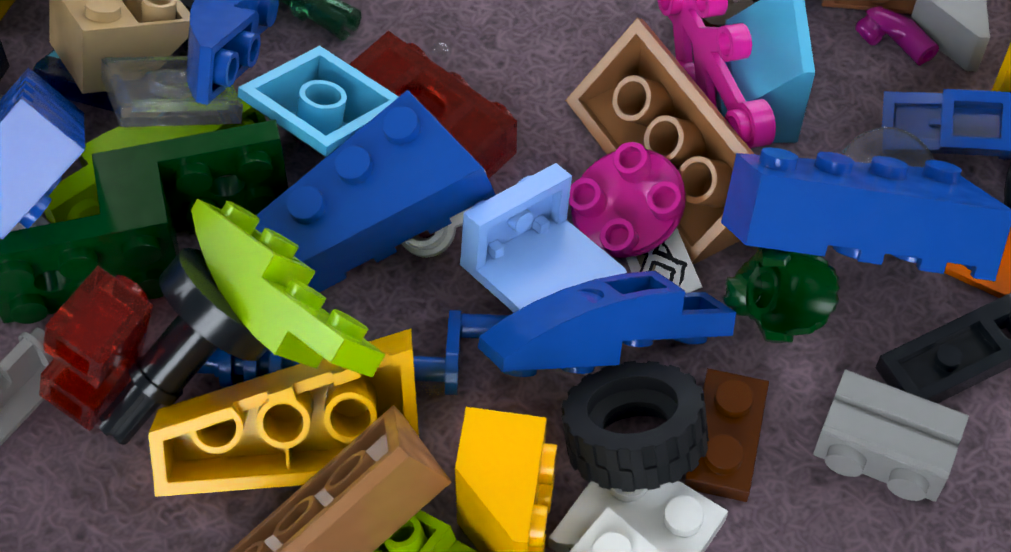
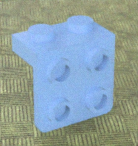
(525, 244)

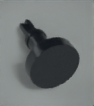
(182, 349)

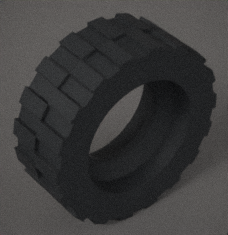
(643, 457)

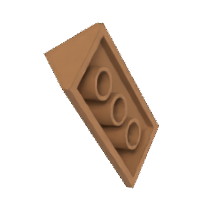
(651, 100)
(356, 496)

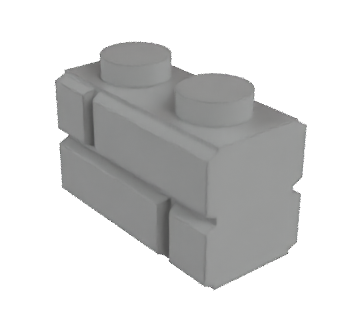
(890, 437)

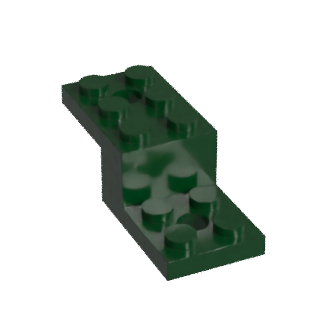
(142, 202)

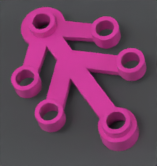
(711, 49)

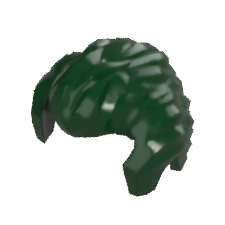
(784, 293)

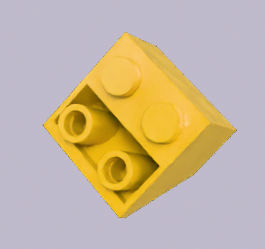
(504, 480)

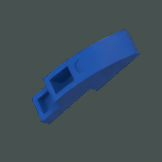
(224, 42)
(954, 120)
(593, 320)

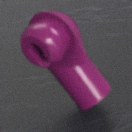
(901, 29)

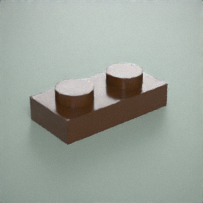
(734, 426)

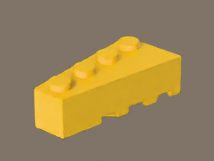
(277, 424)

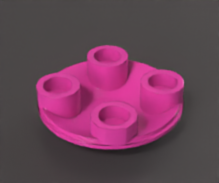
(628, 201)

